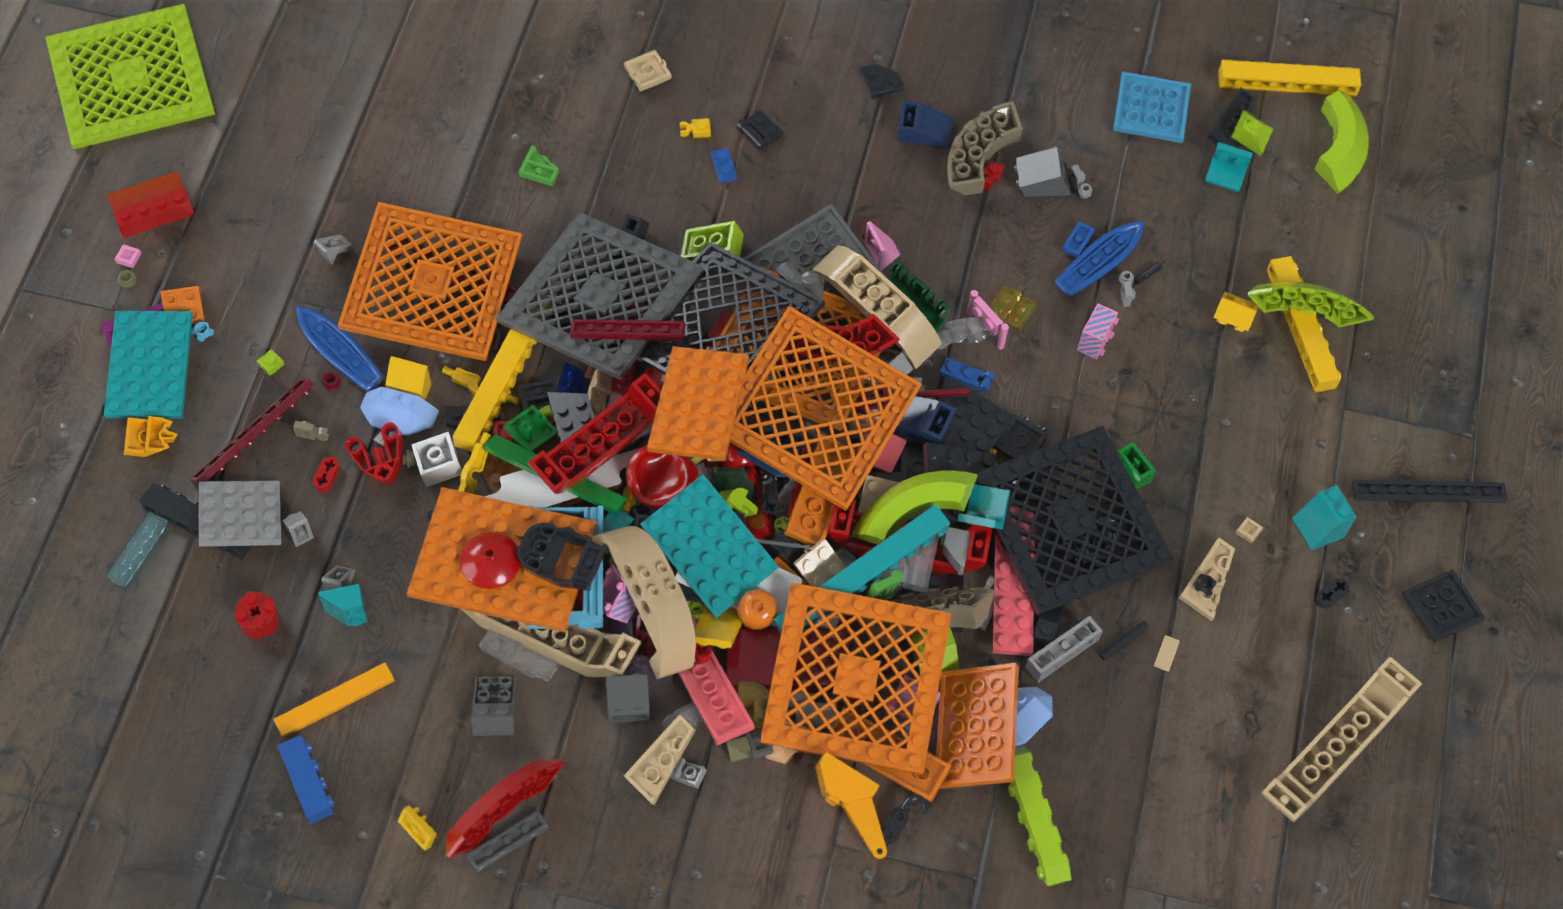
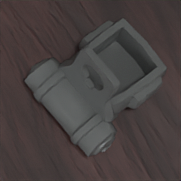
(808, 281)

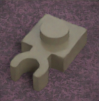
(309, 431)

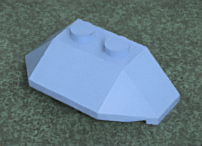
(403, 409)
(1033, 711)

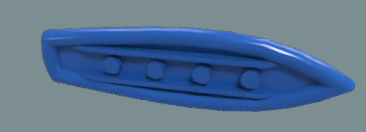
(1100, 258)
(339, 348)

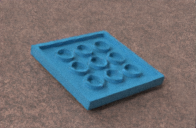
(1152, 107)

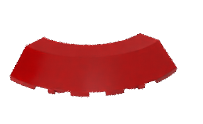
(867, 334)
(498, 803)

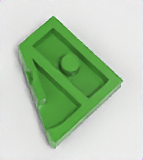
(538, 168)

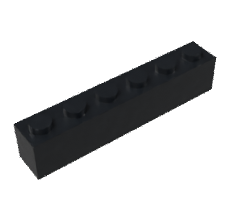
(181, 513)

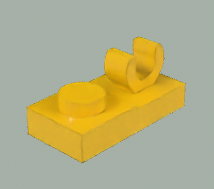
(417, 827)

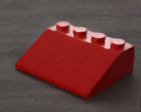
(150, 204)

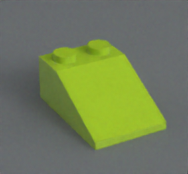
(724, 235)

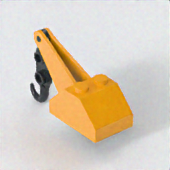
(854, 793)

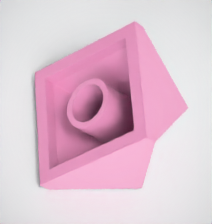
(880, 246)

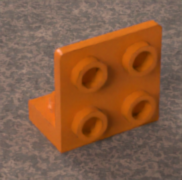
(184, 300)

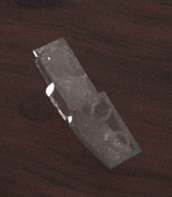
(965, 328)
(516, 656)

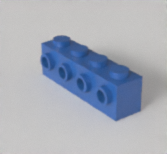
(305, 779)

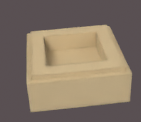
(1249, 530)

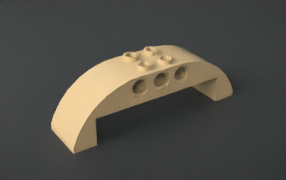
(655, 596)

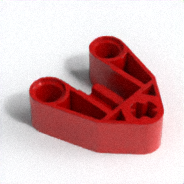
(394, 450)

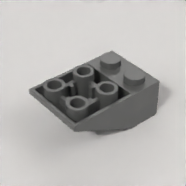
(627, 698)
(494, 706)

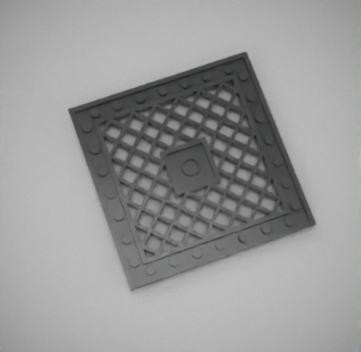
(598, 292)

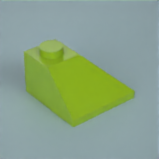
(1252, 133)

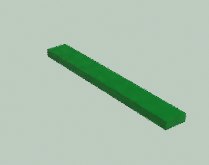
(585, 489)

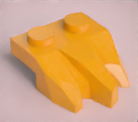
(147, 436)

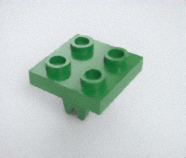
(530, 429)

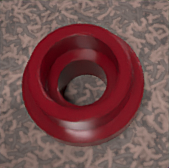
(331, 376)

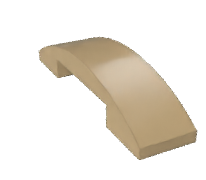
(599, 388)

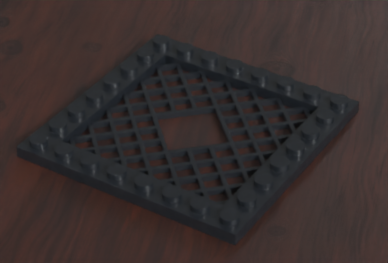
(714, 258)

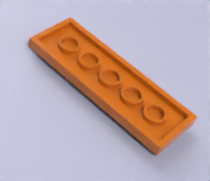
(812, 512)
(923, 785)

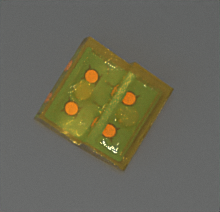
(1013, 308)

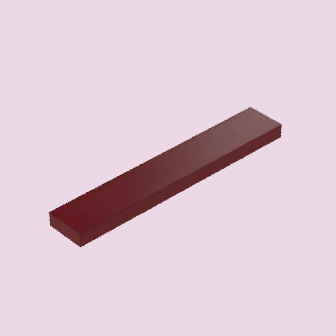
(627, 329)

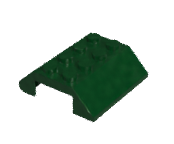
(919, 293)

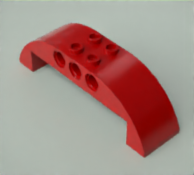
(599, 438)
(844, 522)

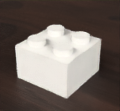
(437, 459)

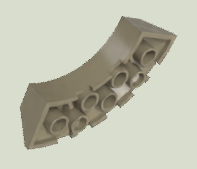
(978, 143)
(967, 607)

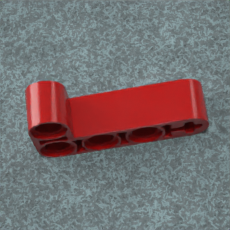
(762, 523)

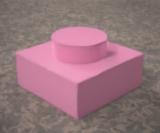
(128, 256)

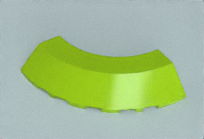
(1350, 141)
(1309, 299)
(911, 499)

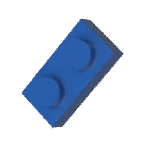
(723, 165)
(1078, 239)

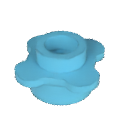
(202, 326)

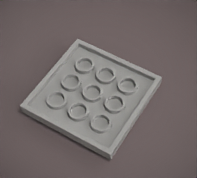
(239, 513)

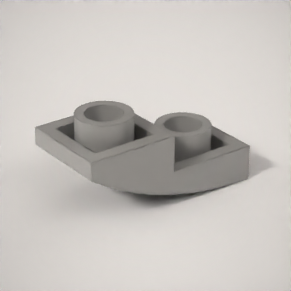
(688, 773)

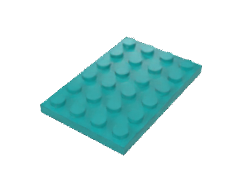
(148, 364)
(709, 546)

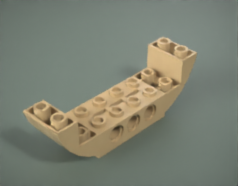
(877, 295)

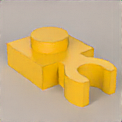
(698, 128)

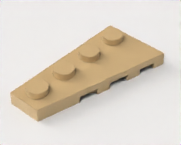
(1215, 565)
(658, 762)

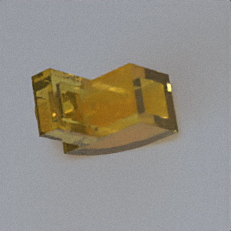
(755, 698)

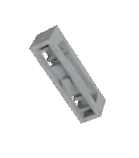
(1063, 649)

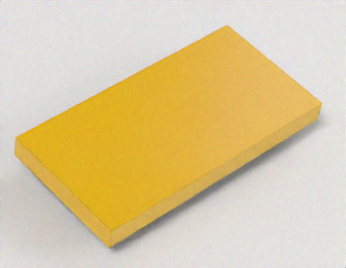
(719, 630)

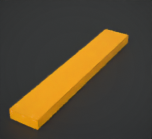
(333, 700)

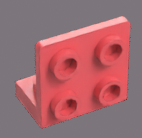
(890, 453)

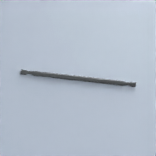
(783, 544)

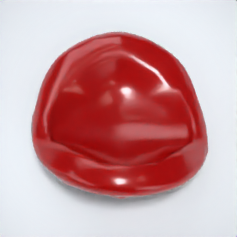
(658, 476)

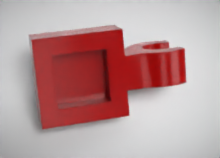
(992, 173)

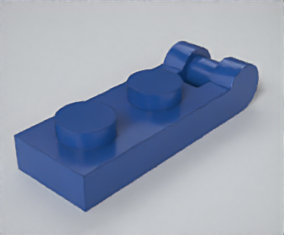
(967, 375)

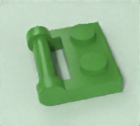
(885, 589)

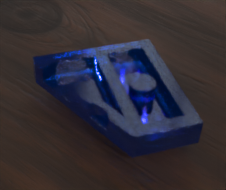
(571, 380)

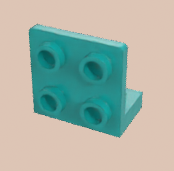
(1228, 167)
(986, 507)

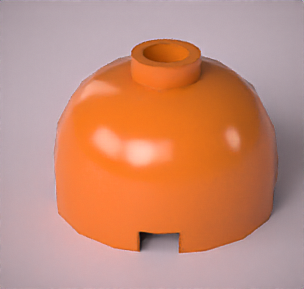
(757, 609)

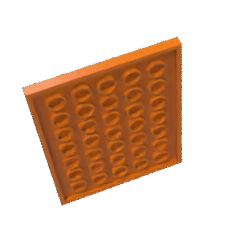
(526, 598)

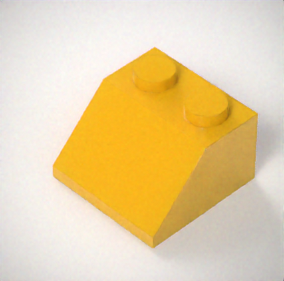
(1235, 312)
(408, 377)

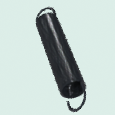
(1148, 272)

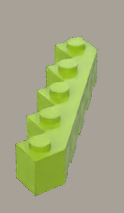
(1036, 817)

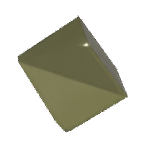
(738, 749)

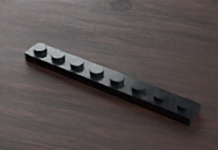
(1429, 491)

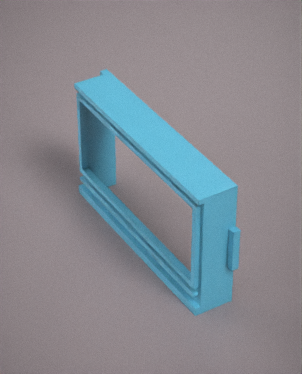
(592, 600)

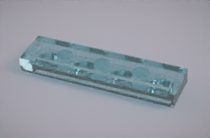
(137, 549)

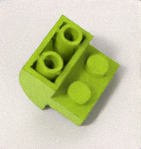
(738, 502)

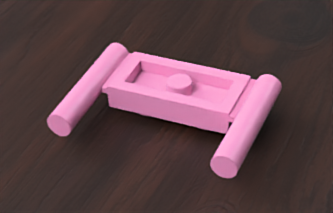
(988, 317)

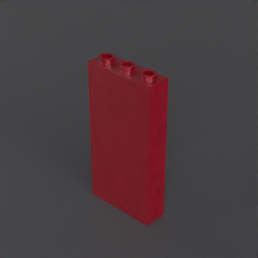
(755, 655)

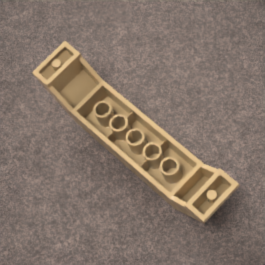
(577, 648)
(1342, 740)

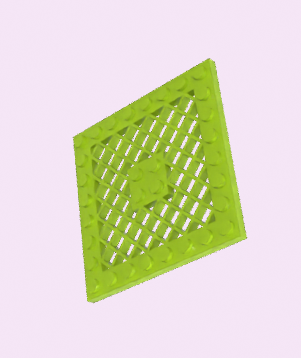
(129, 76)

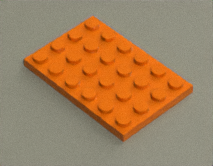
(698, 403)
(978, 724)

